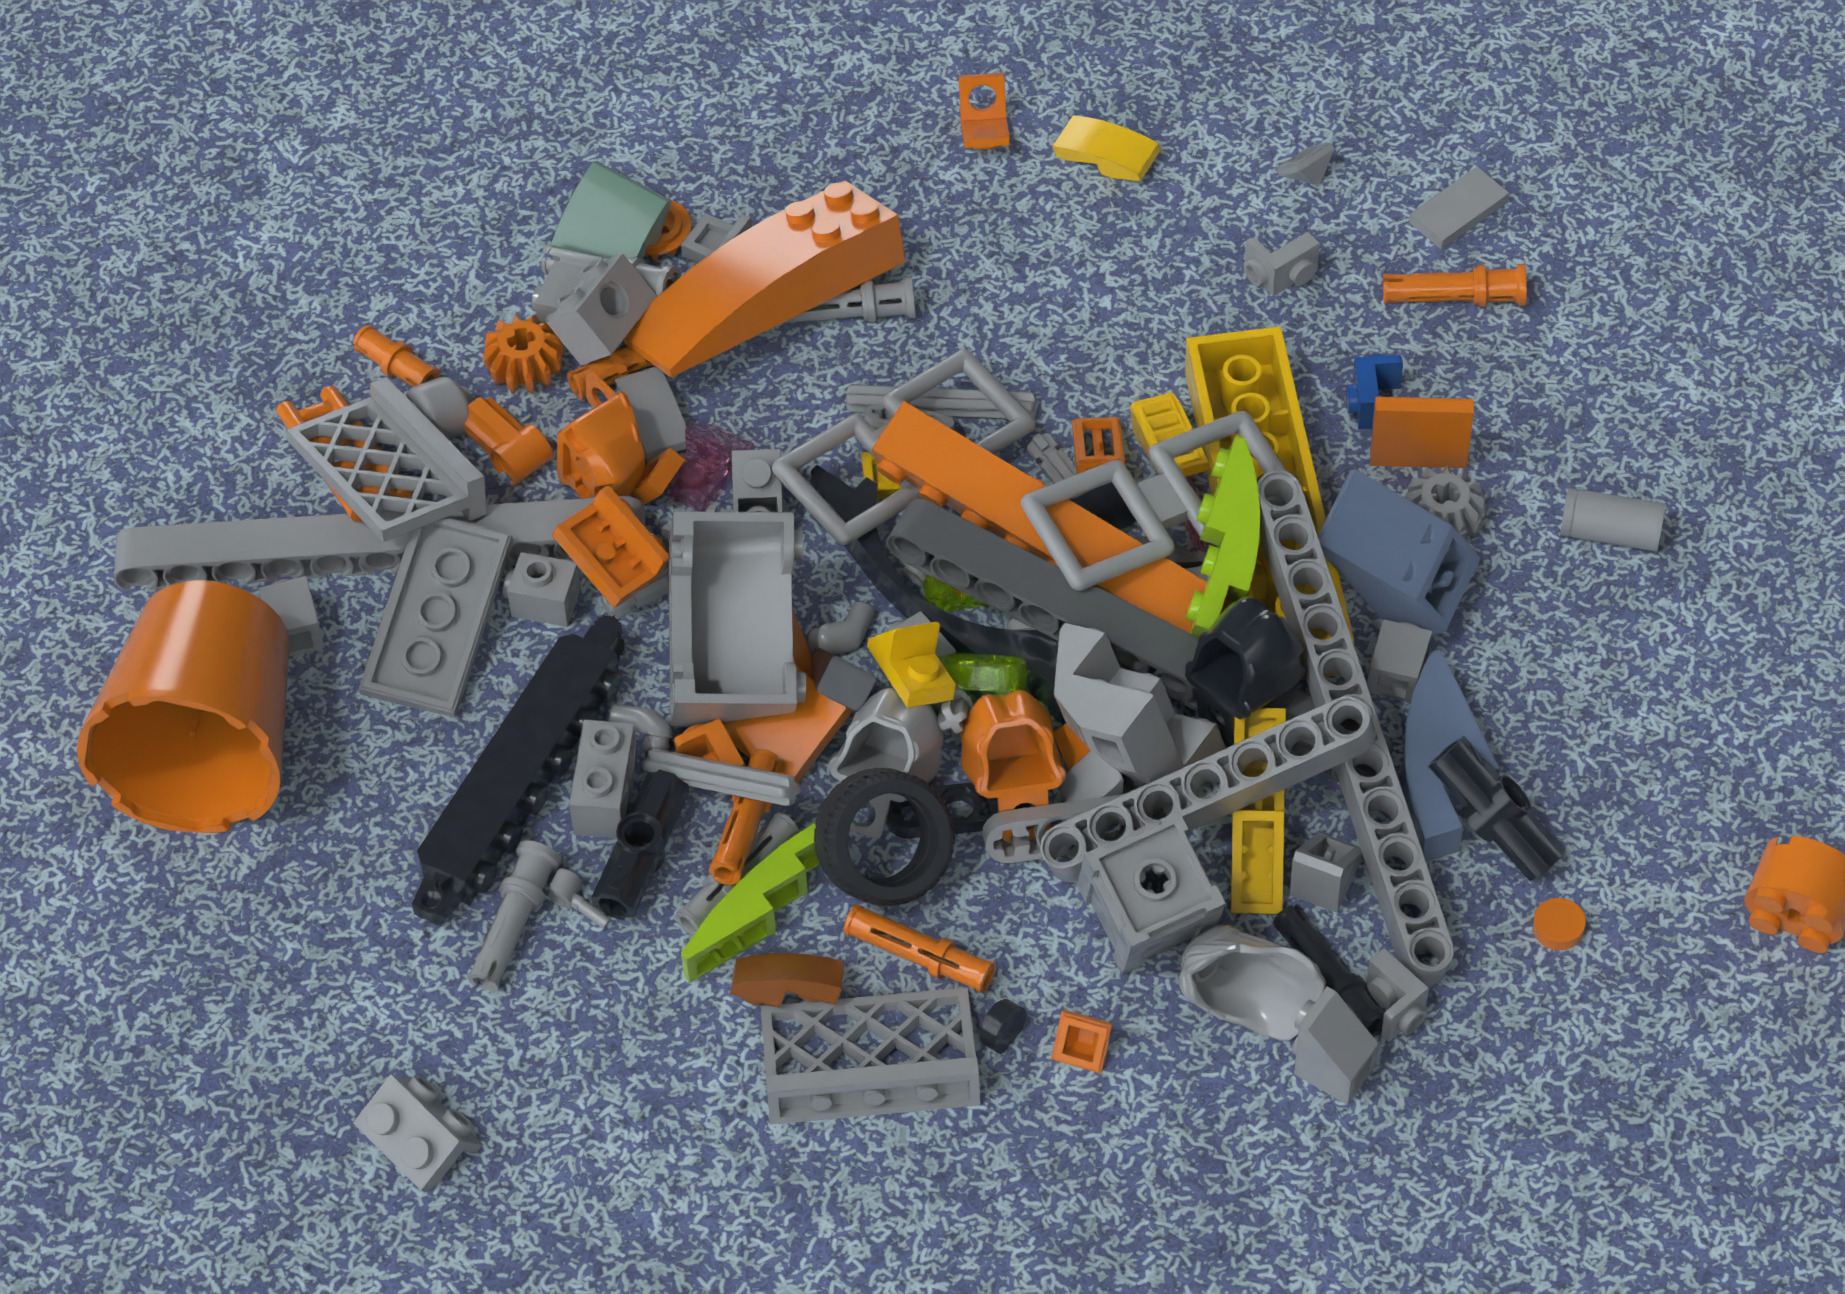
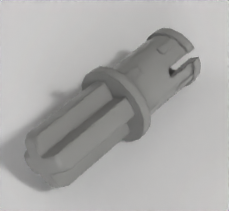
(953, 712)

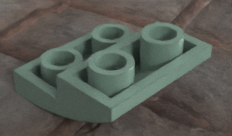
(611, 215)

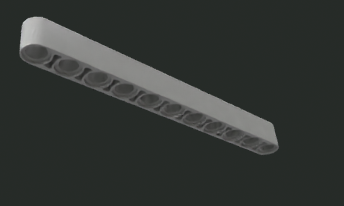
(313, 545)
(1360, 792)

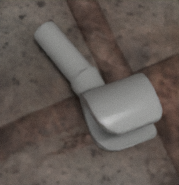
(564, 894)

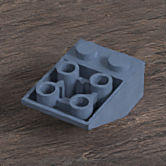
(1397, 554)

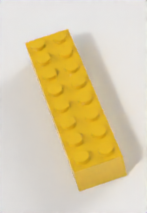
(1254, 376)

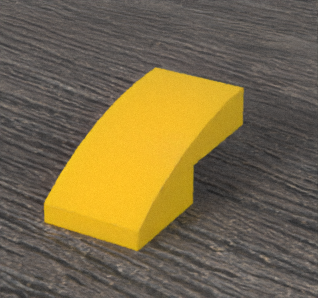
(1114, 149)

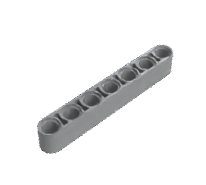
(1225, 768)

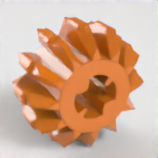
(523, 353)

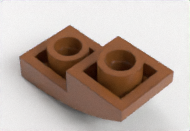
(767, 976)

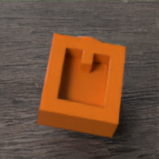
(708, 742)

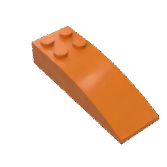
(769, 277)

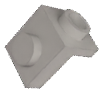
(710, 235)
(1286, 266)

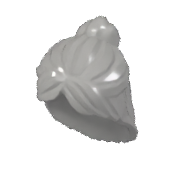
(1249, 980)

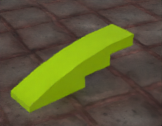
(748, 909)

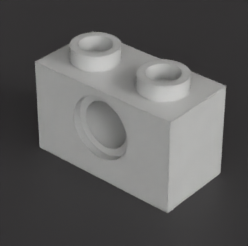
(601, 308)

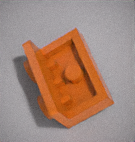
(612, 547)

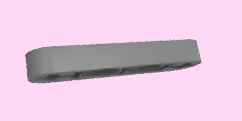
(1040, 816)

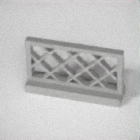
(419, 448)
(872, 1085)

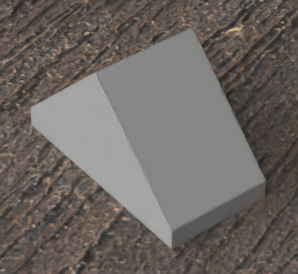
(1324, 870)

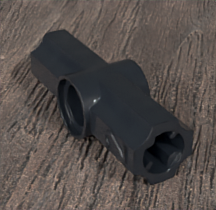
(1496, 808)
(631, 866)

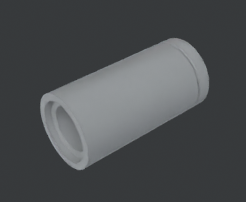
(1612, 519)

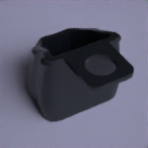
(1244, 663)

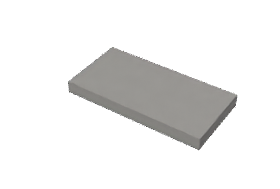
(436, 615)

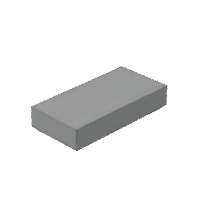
(1459, 207)

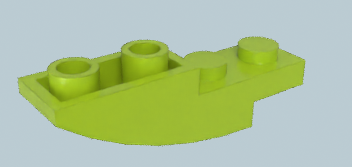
(1233, 525)

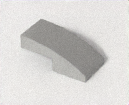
(654, 410)

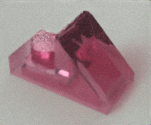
(705, 465)

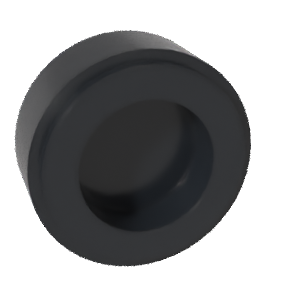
(1002, 1025)

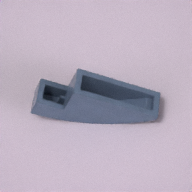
(1434, 721)

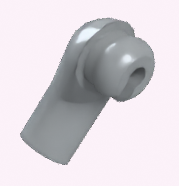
(843, 635)
(647, 722)

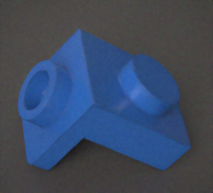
(1369, 376)

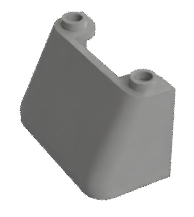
(732, 616)

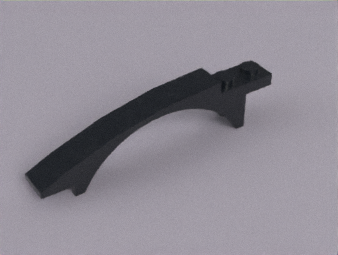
(964, 636)

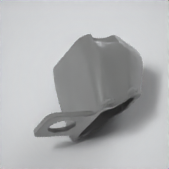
(889, 737)

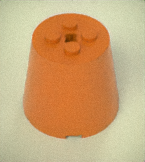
(193, 711)

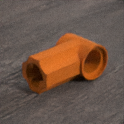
(509, 445)

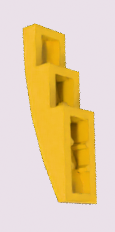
(1258, 832)

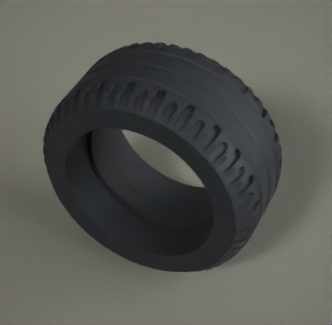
(932, 853)

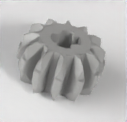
(1450, 499)

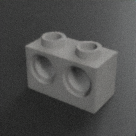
(603, 777)

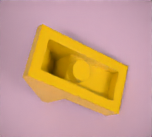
(912, 665)

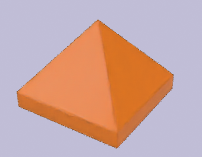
(1082, 1041)

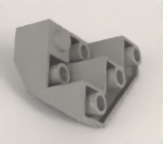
(1125, 712)

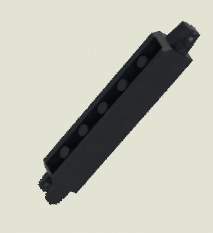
(516, 769)

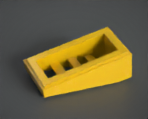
(1161, 419)

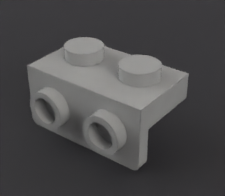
(416, 1129)

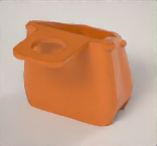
(601, 445)
(1011, 752)

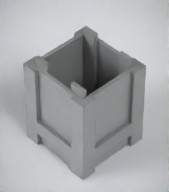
(1137, 918)

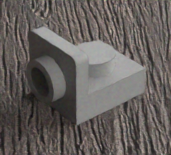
(1399, 991)

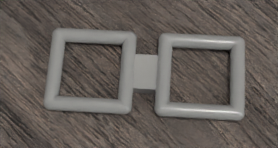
(855, 425)
(1153, 502)

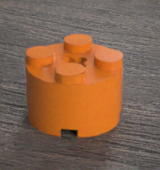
(1799, 892)

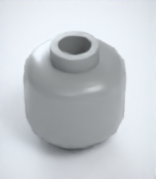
(443, 404)

